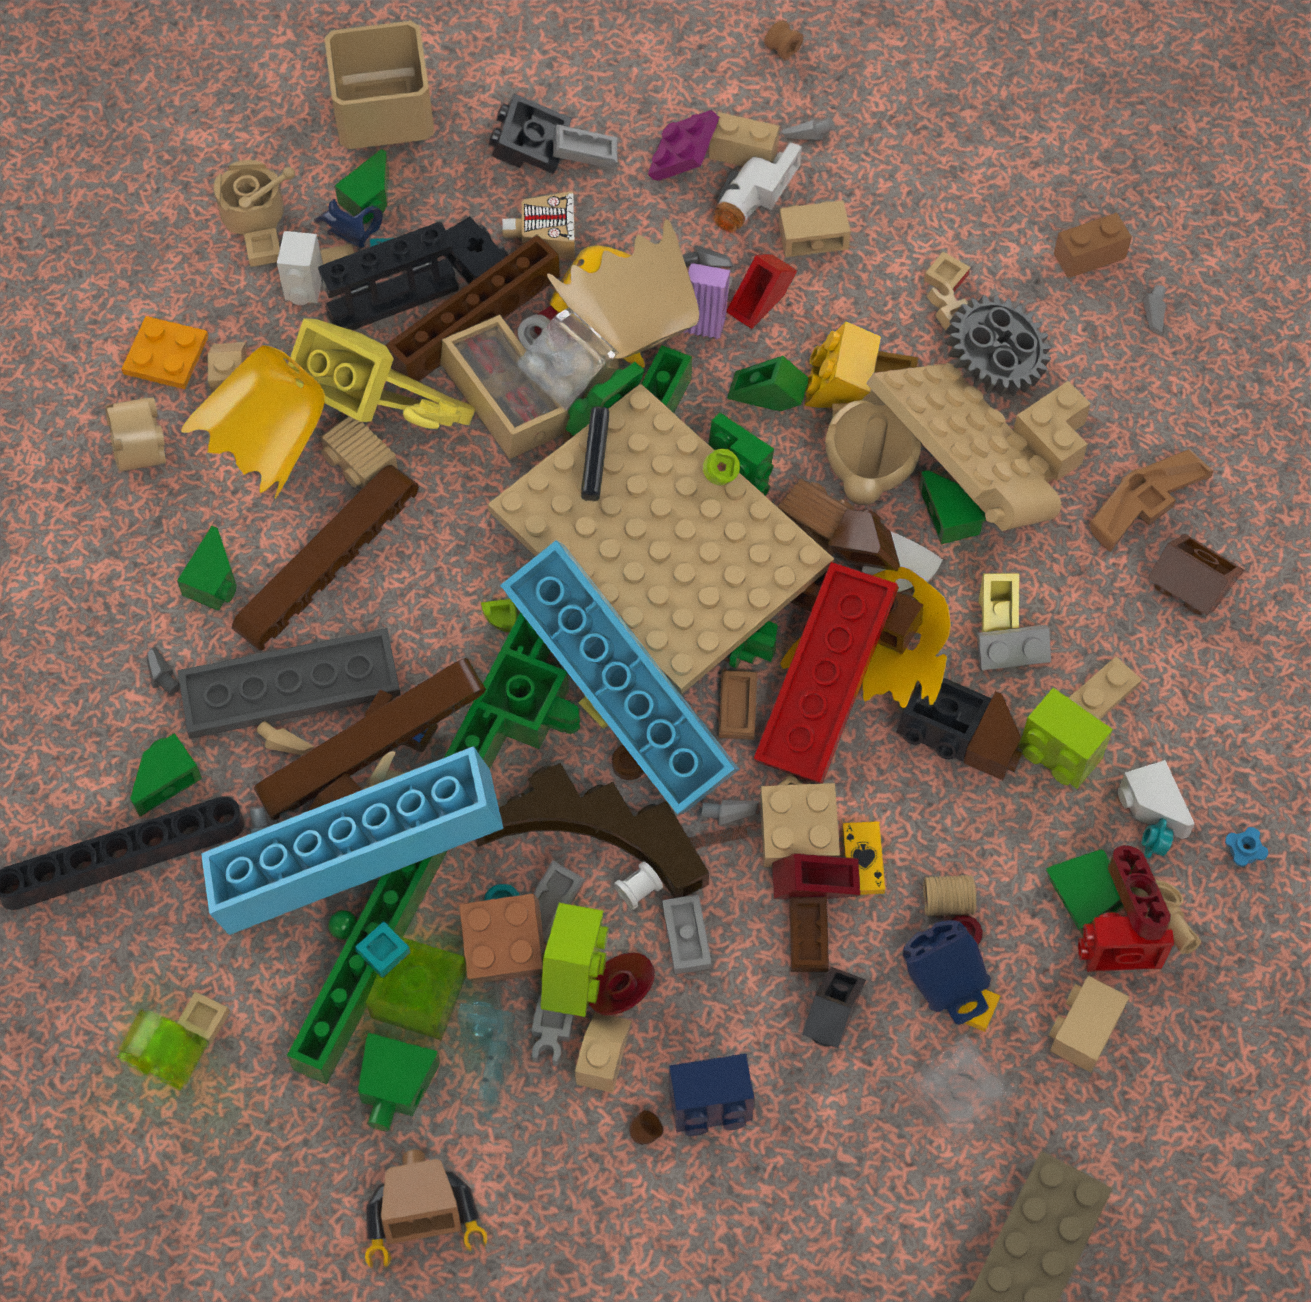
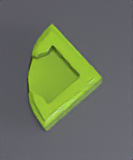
(500, 613)

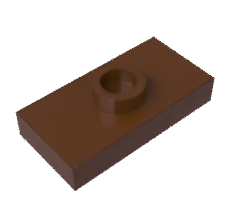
(808, 934)

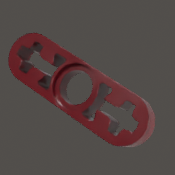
(1137, 906)

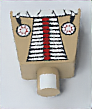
(550, 219)

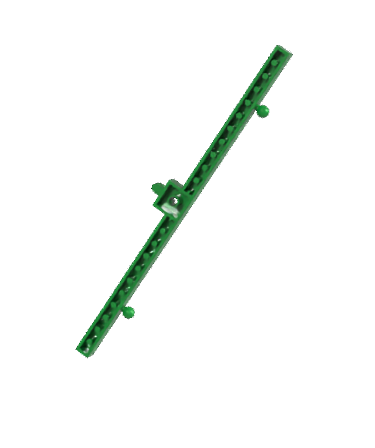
(520, 703)

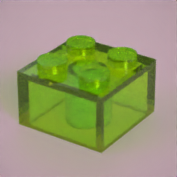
(419, 990)

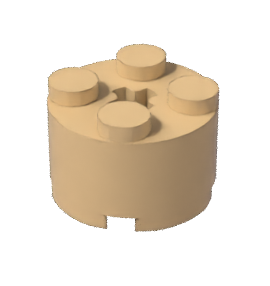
(241, 181)
(135, 434)

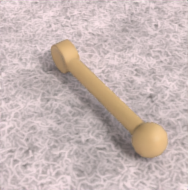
(246, 202)

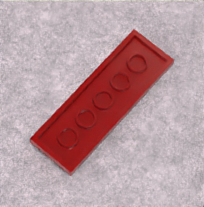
(826, 673)

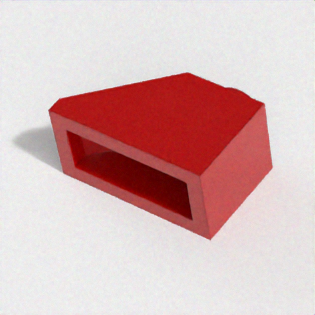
(761, 289)

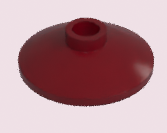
(623, 983)

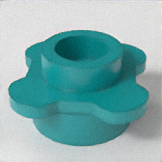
(1157, 839)

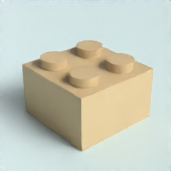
(798, 821)

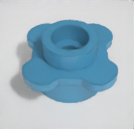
(1246, 856)

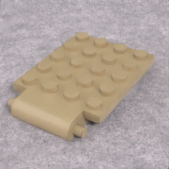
(971, 443)

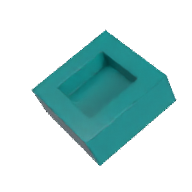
(382, 949)

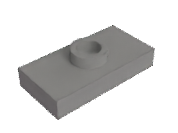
(585, 146)
(556, 887)

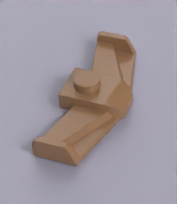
(1146, 495)

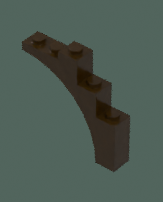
(604, 815)

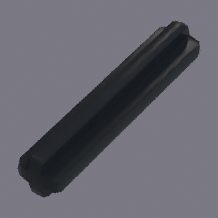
(595, 454)

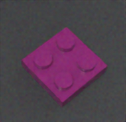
(683, 145)

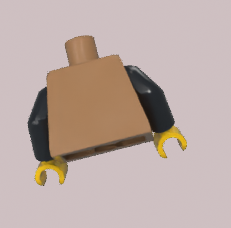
(419, 1203)

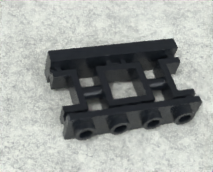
(420, 282)

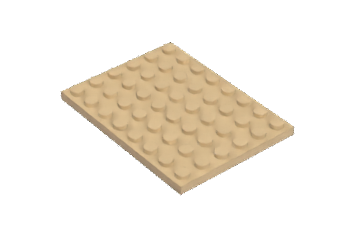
(668, 549)

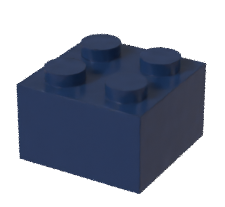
(711, 1094)

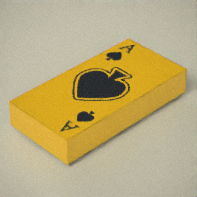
(863, 842)

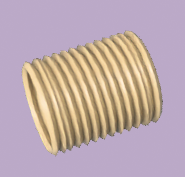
(949, 895)

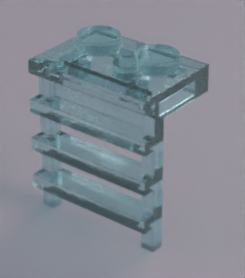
(494, 1028)

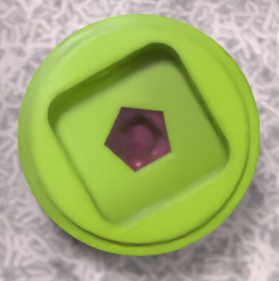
(721, 467)

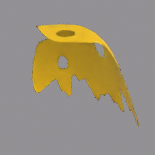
(898, 671)

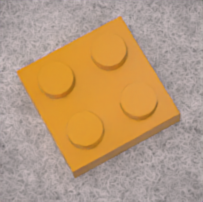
(165, 352)

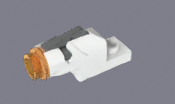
(755, 185)

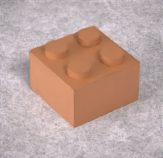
(502, 938)

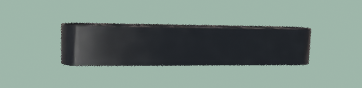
(138, 855)

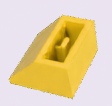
(842, 367)

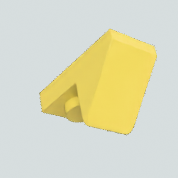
(999, 601)

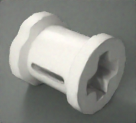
(638, 885)

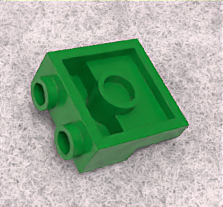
(603, 396)
(753, 454)

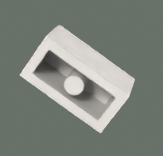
(299, 266)

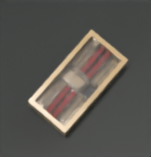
(503, 396)

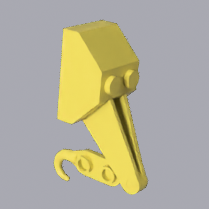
(354, 374)

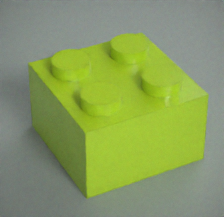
(1064, 738)
(573, 960)

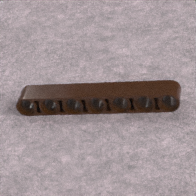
(323, 556)
(370, 738)

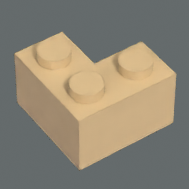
(1051, 428)

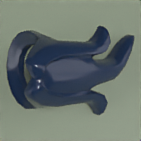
(349, 227)

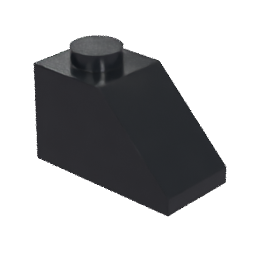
(833, 1007)

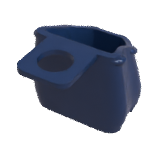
(948, 969)

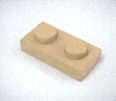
(1106, 688)

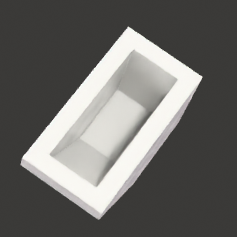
(1155, 795)

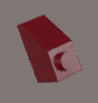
(815, 877)

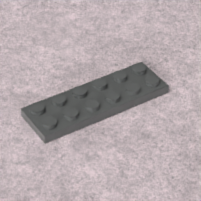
(287, 683)

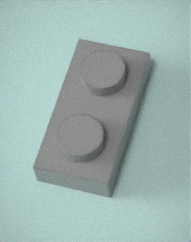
(1014, 647)
(686, 934)

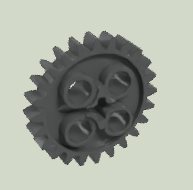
(998, 345)

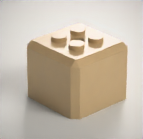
(379, 85)

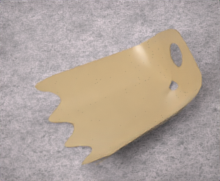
(635, 297)

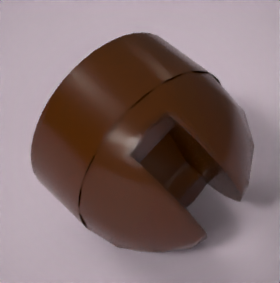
(645, 1128)

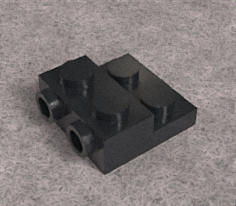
(526, 134)
(945, 724)

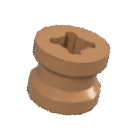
(783, 39)

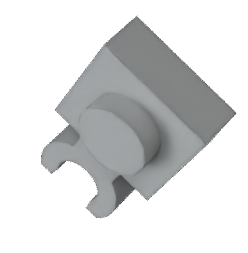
(550, 1027)

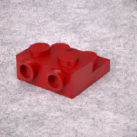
(1115, 946)

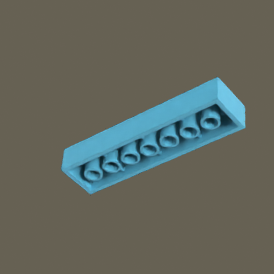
(619, 677)
(351, 841)

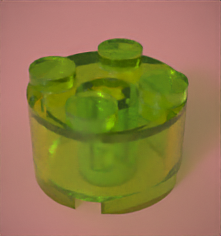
(161, 1049)

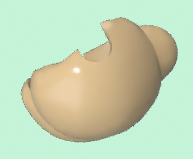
(870, 450)

